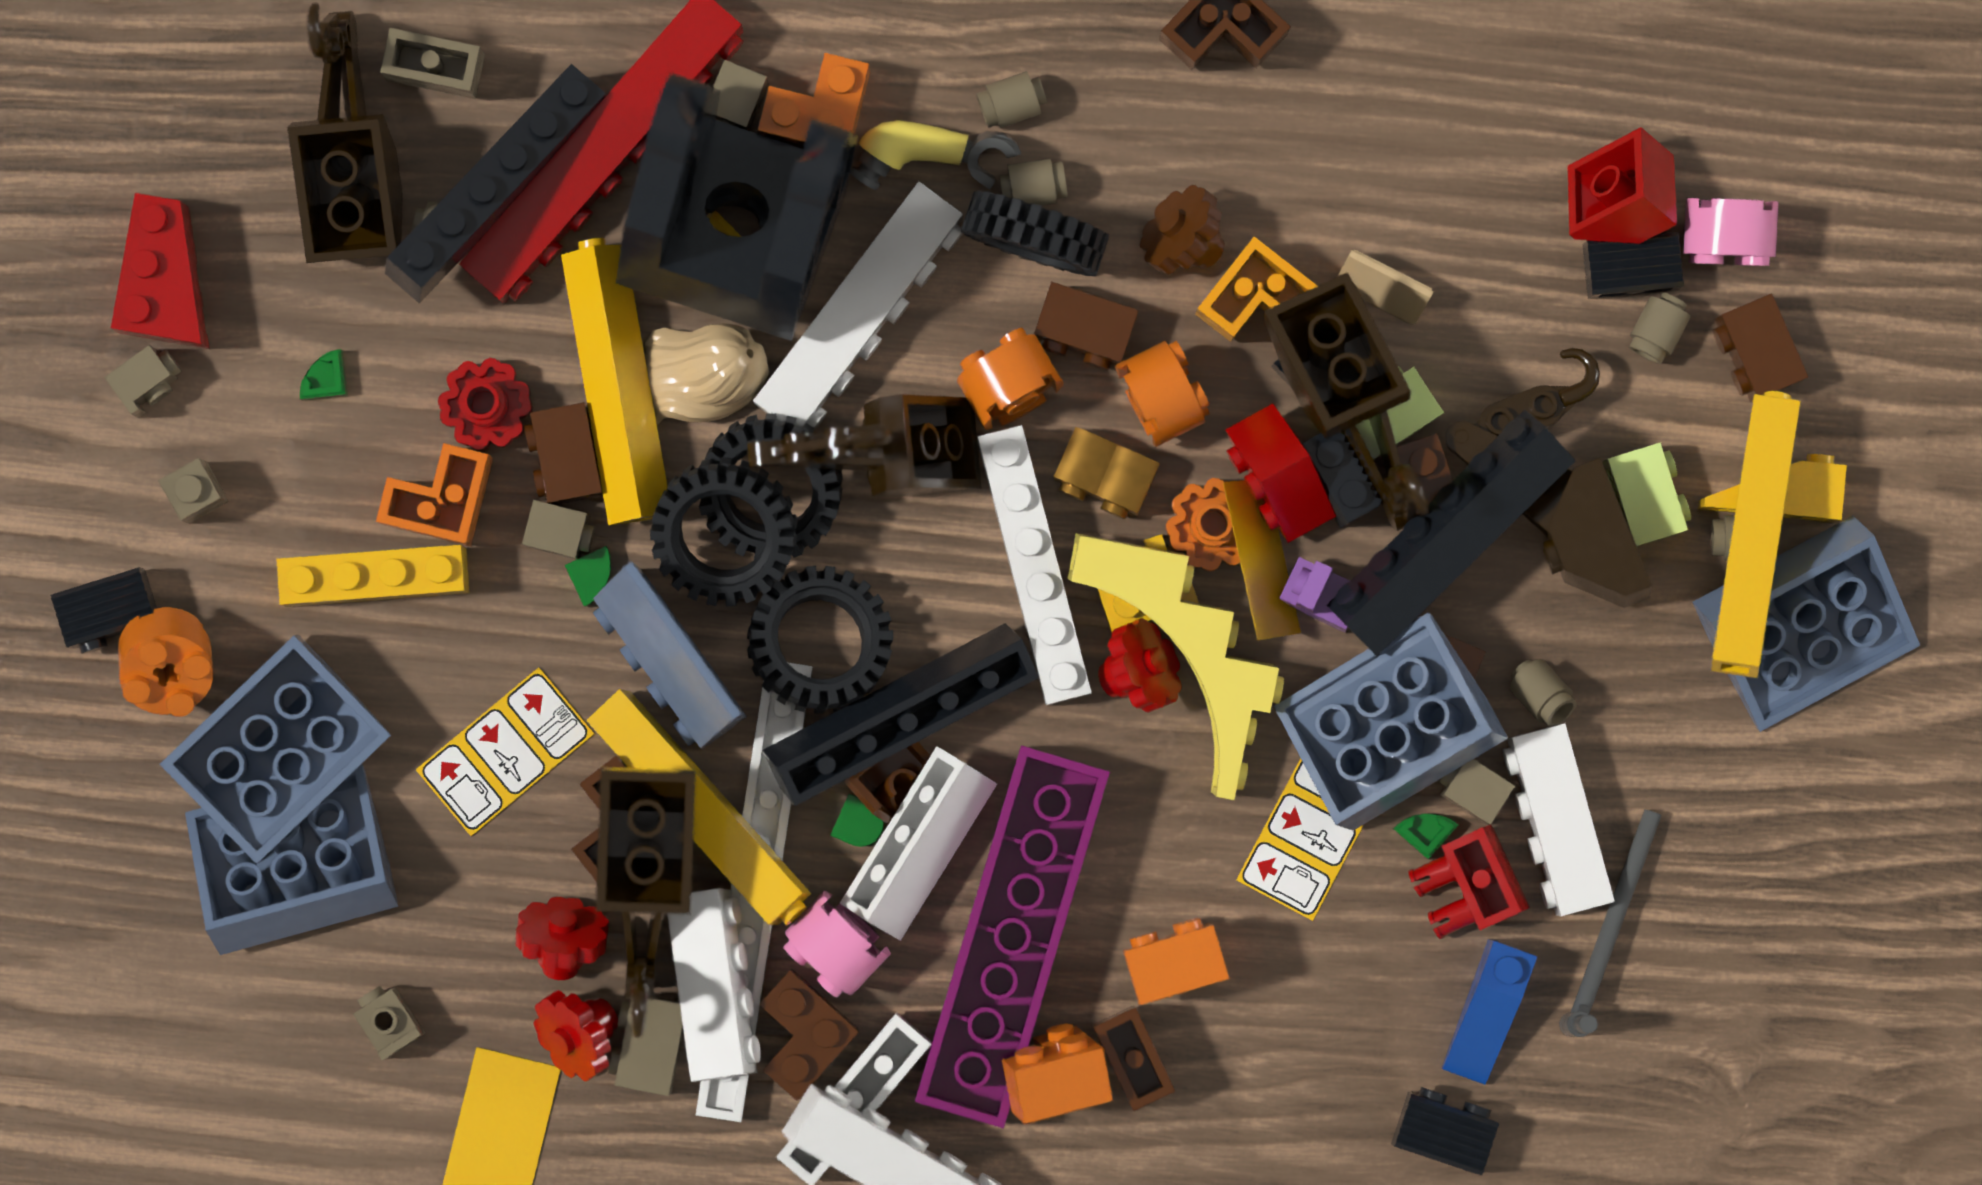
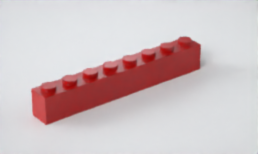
(598, 152)

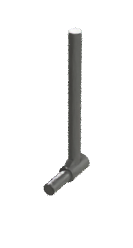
(1578, 1021)

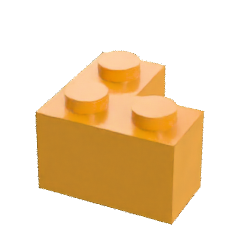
(1252, 281)

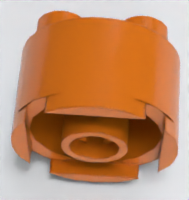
(1008, 379)
(1162, 393)
(165, 662)

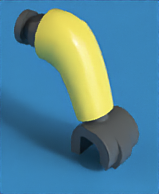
(900, 142)

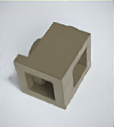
(144, 379)
(404, 1027)

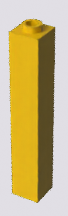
(615, 383)
(1755, 534)
(717, 824)

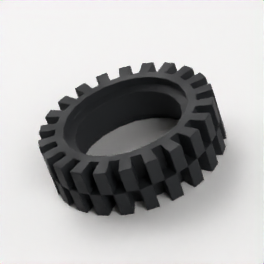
(1035, 233)
(745, 532)
(710, 581)
(832, 588)

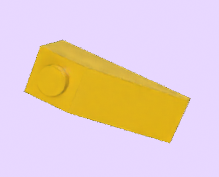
(1812, 493)

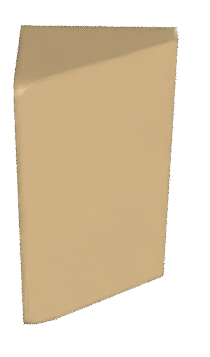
(1387, 287)

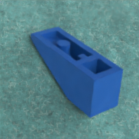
(1489, 1011)

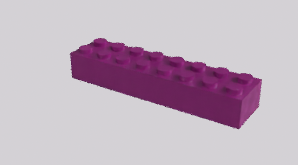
(1012, 934)

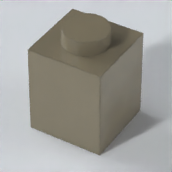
(739, 94)
(193, 491)
(558, 530)
(1476, 790)

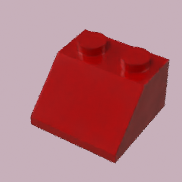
(1623, 191)

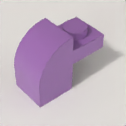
(1311, 589)

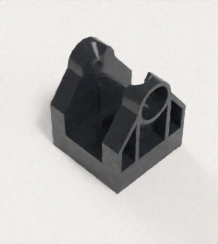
(705, 164)

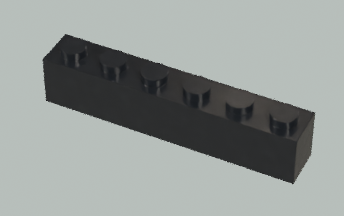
(492, 185)
(1452, 534)
(900, 714)

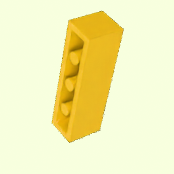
(373, 575)

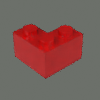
(1279, 473)

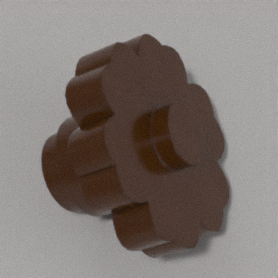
(1184, 232)

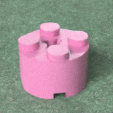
(1730, 229)
(835, 945)

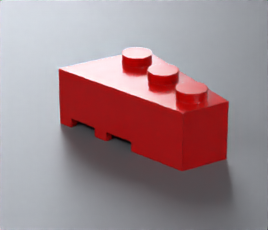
(159, 276)

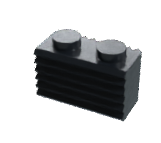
(1633, 268)
(1342, 478)
(102, 608)
(1446, 1132)

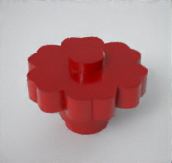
(485, 404)
(1141, 667)
(561, 935)
(576, 1032)

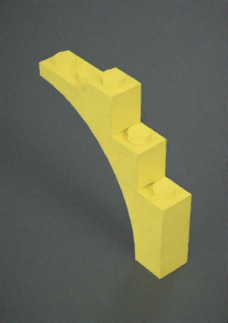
(1231, 685)

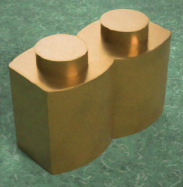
(1105, 472)

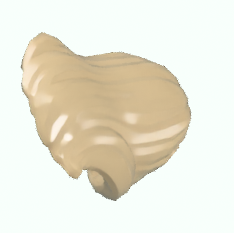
(703, 371)

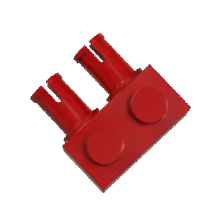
(1484, 877)

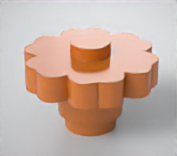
(1203, 526)

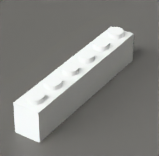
(861, 307)
(1034, 565)
(866, 1147)

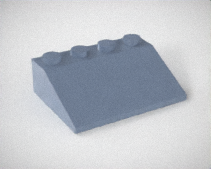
(1826, 623)
(668, 656)
(1389, 724)
(276, 748)
(313, 878)

